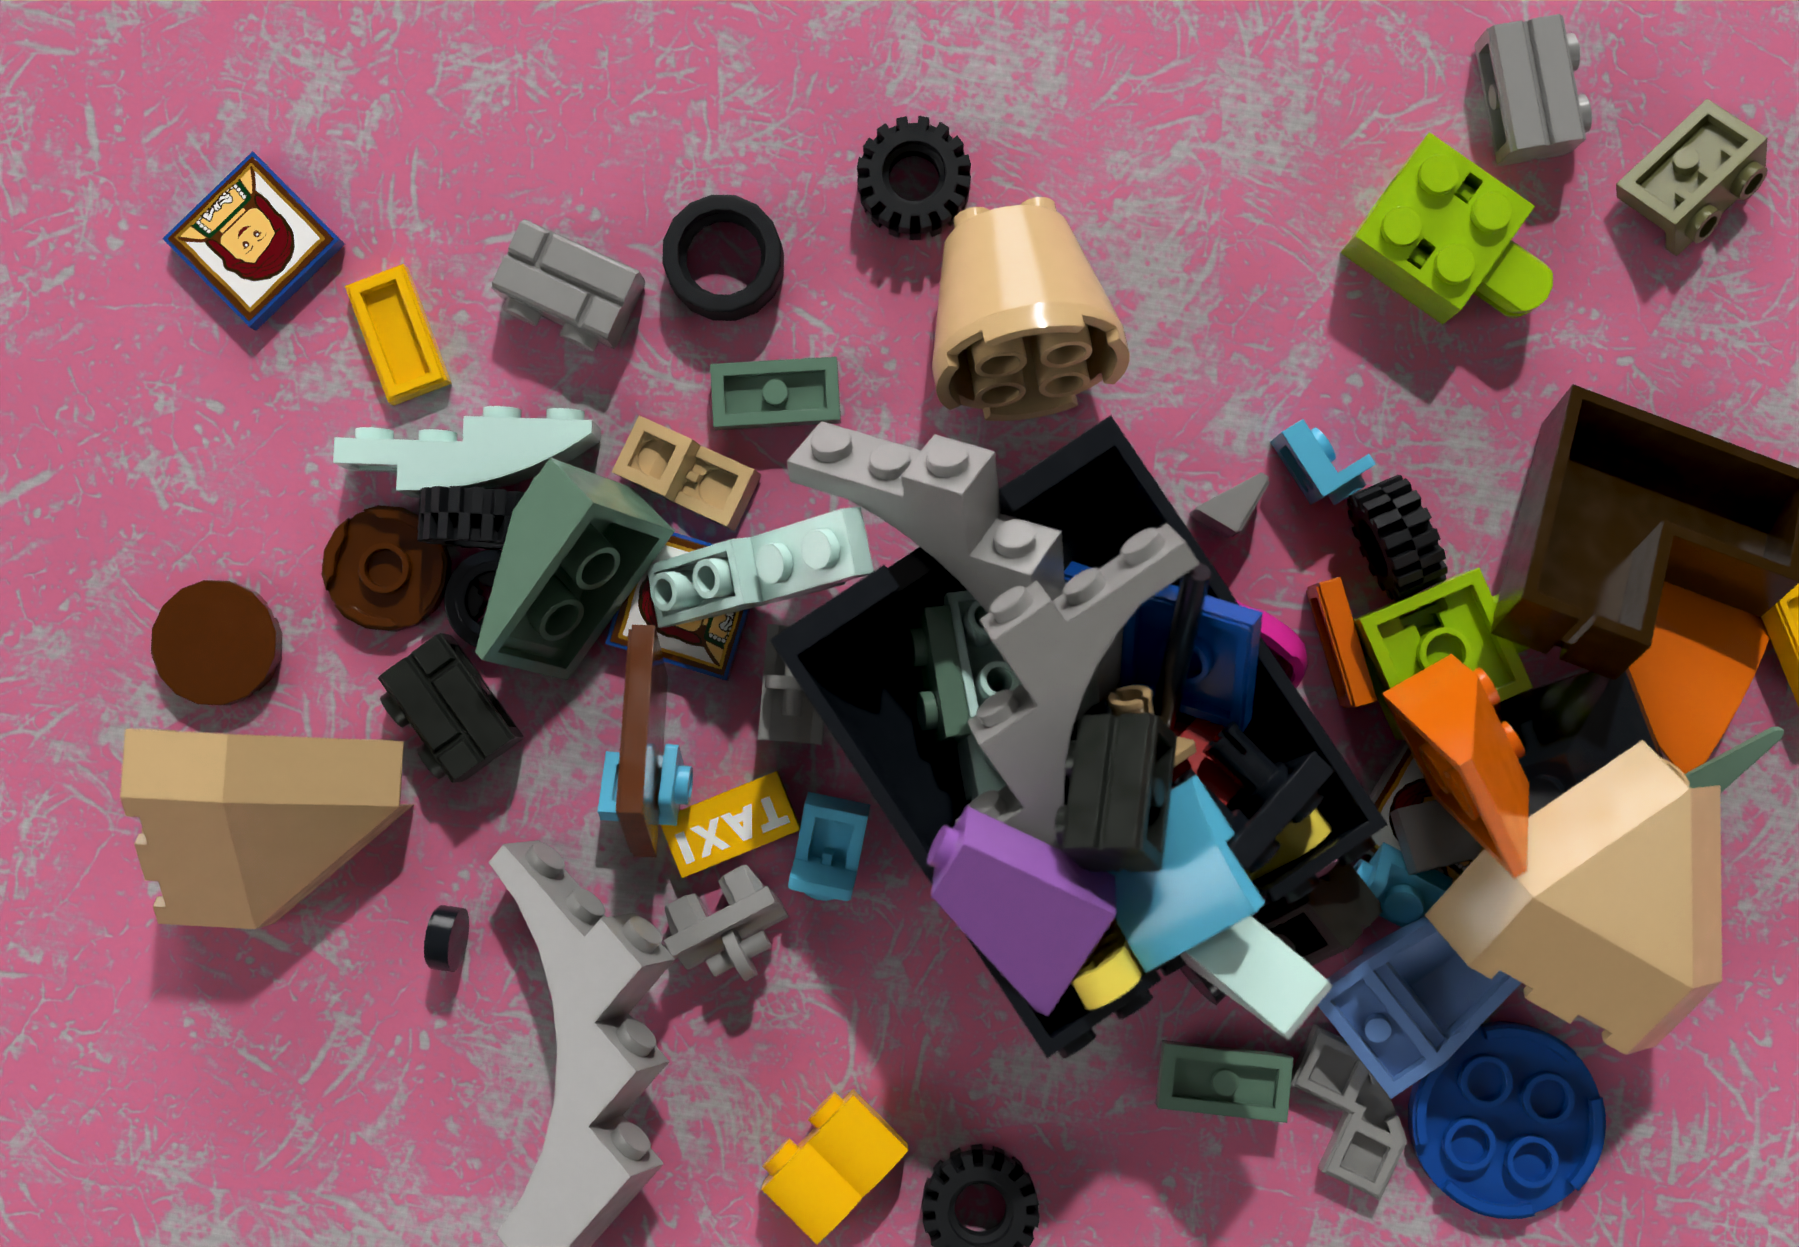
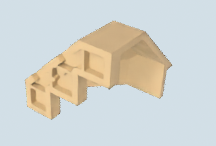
(252, 820)
(1612, 906)

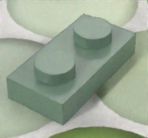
(775, 393)
(942, 703)
(1224, 1081)

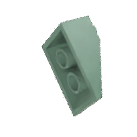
(566, 568)

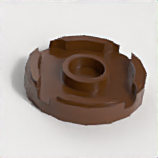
(383, 572)
(216, 643)

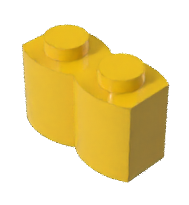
(833, 1164)

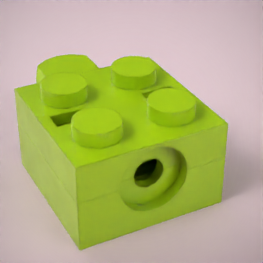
(1449, 235)
(1449, 620)

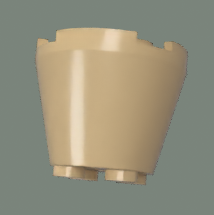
(1021, 315)

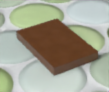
(642, 741)

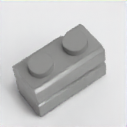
(1532, 89)
(568, 286)

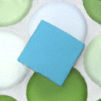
(1196, 889)

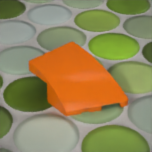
(1696, 672)

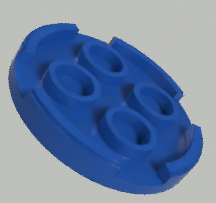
(1508, 1122)

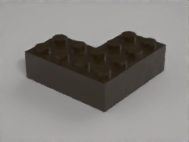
(1635, 503)

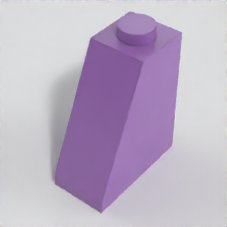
(1021, 903)

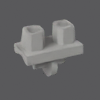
(785, 708)
(729, 935)

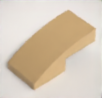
(686, 473)

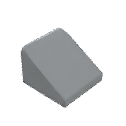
(1232, 508)

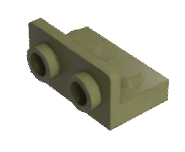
(1696, 175)

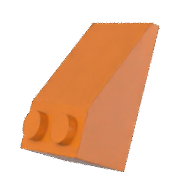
(1467, 755)

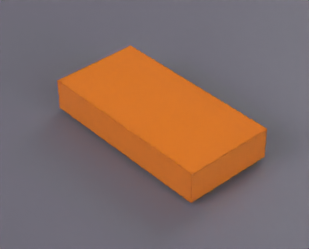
(1341, 643)

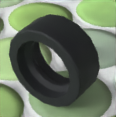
(708, 212)

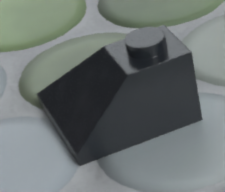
(1575, 730)

